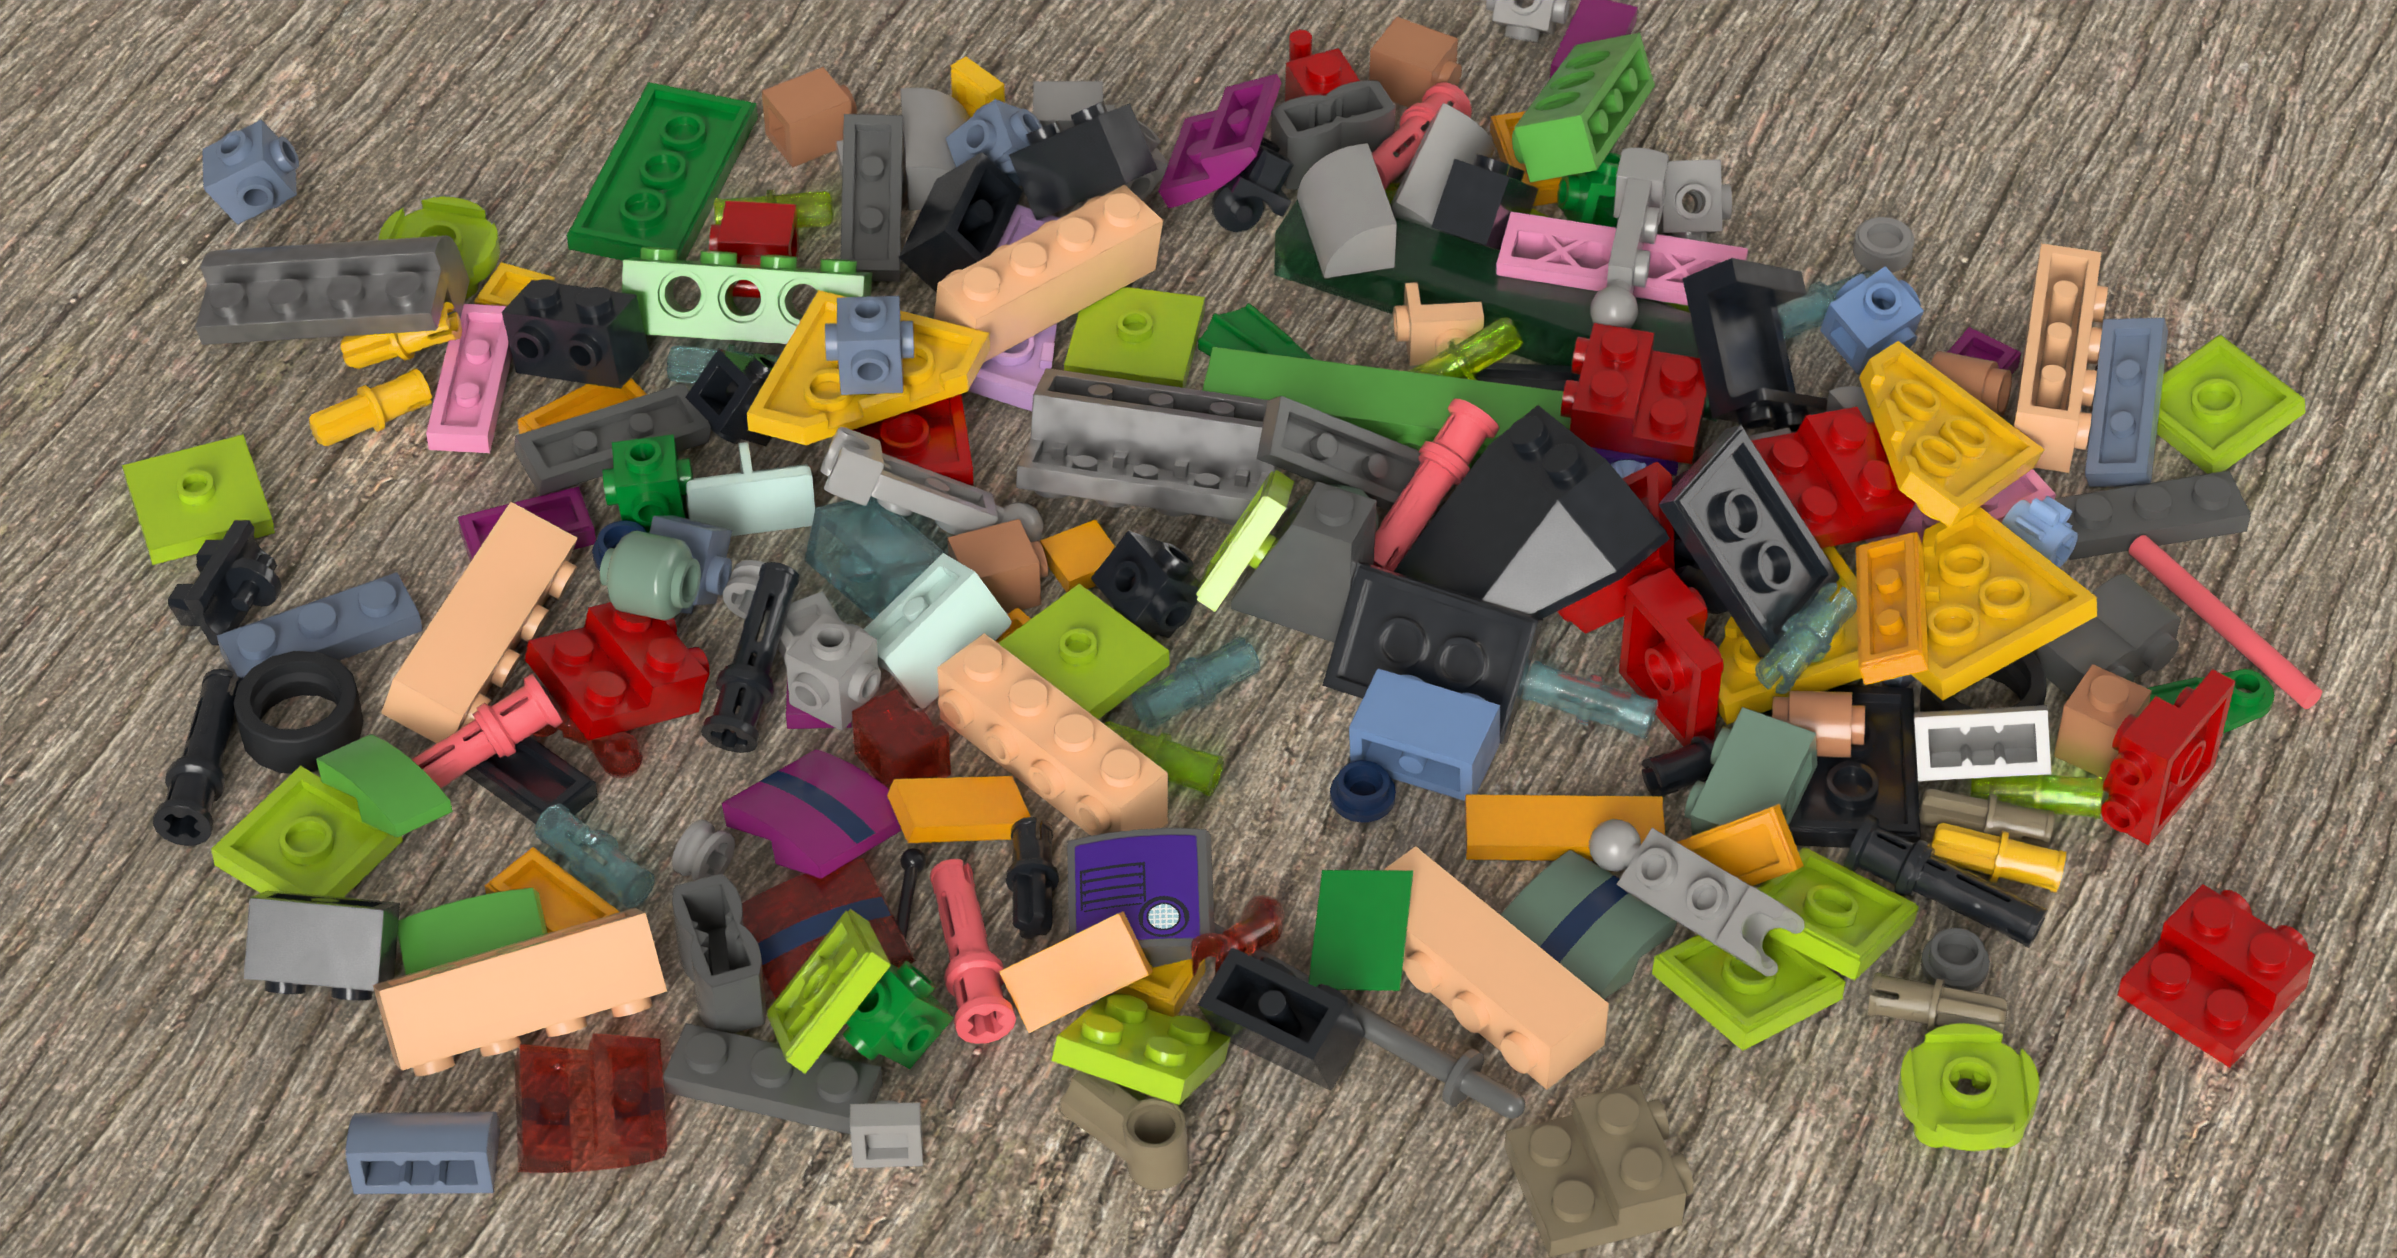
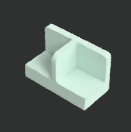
(753, 499)
(932, 623)

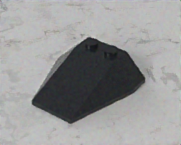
(1535, 523)

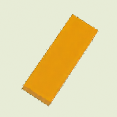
(1891, 608)
(1549, 824)

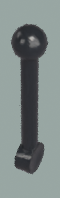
(912, 862)

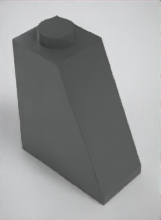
(1312, 563)

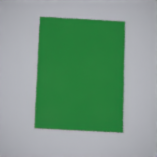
(1361, 929)

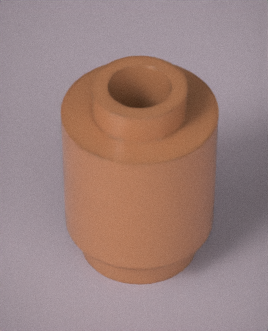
(1977, 377)
(1828, 715)

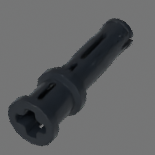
(747, 678)
(197, 777)
(1916, 869)

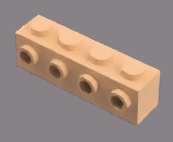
(1053, 270)
(2057, 353)
(481, 625)
(1050, 741)
(1497, 977)
(519, 990)

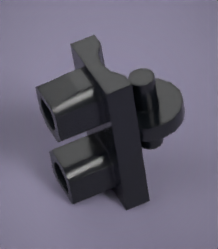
(1240, 201)
(230, 581)

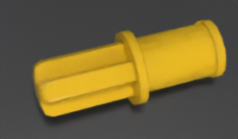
(367, 350)
(371, 408)
(1999, 856)

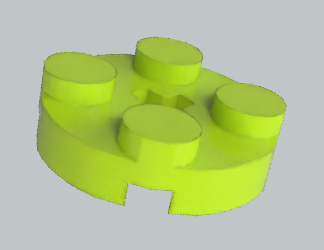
(454, 218)
(1961, 1120)

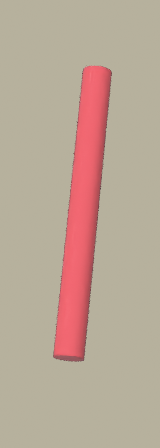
(2225, 622)

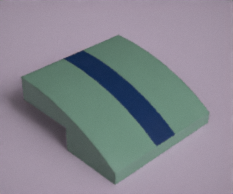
(1588, 922)

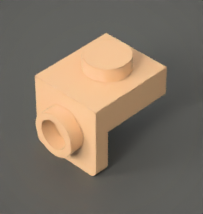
(1432, 326)

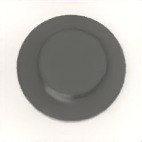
(1957, 958)

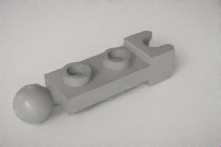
(1639, 208)
(861, 471)
(1693, 891)

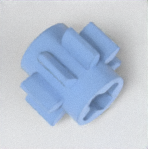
(2043, 527)

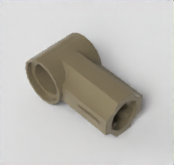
(1138, 1129)

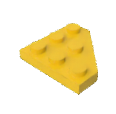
(803, 391)
(1941, 439)
(1990, 601)
(1739, 680)

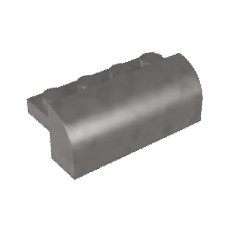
(330, 289)
(1144, 445)

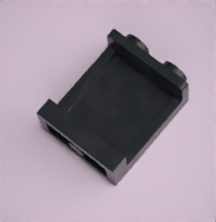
(1745, 345)

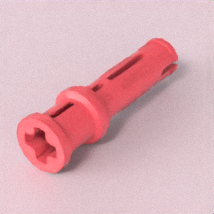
(1410, 130)
(1441, 466)
(492, 732)
(972, 969)

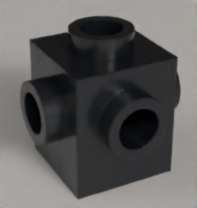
(727, 392)
(1149, 583)

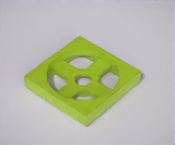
(827, 989)

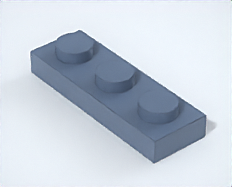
(2126, 402)
(332, 625)

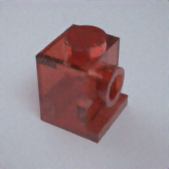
(899, 740)

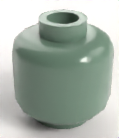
(650, 575)

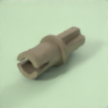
(1987, 816)
(1935, 1003)

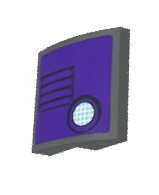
(1153, 876)

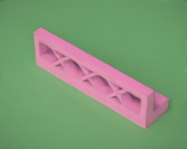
(1580, 254)

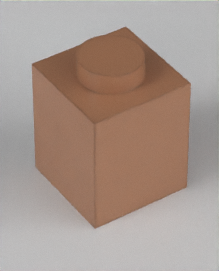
(1412, 60)
(806, 115)
(1004, 562)
(2093, 718)

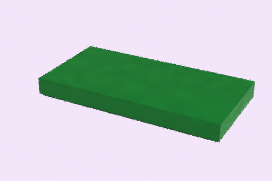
(663, 173)

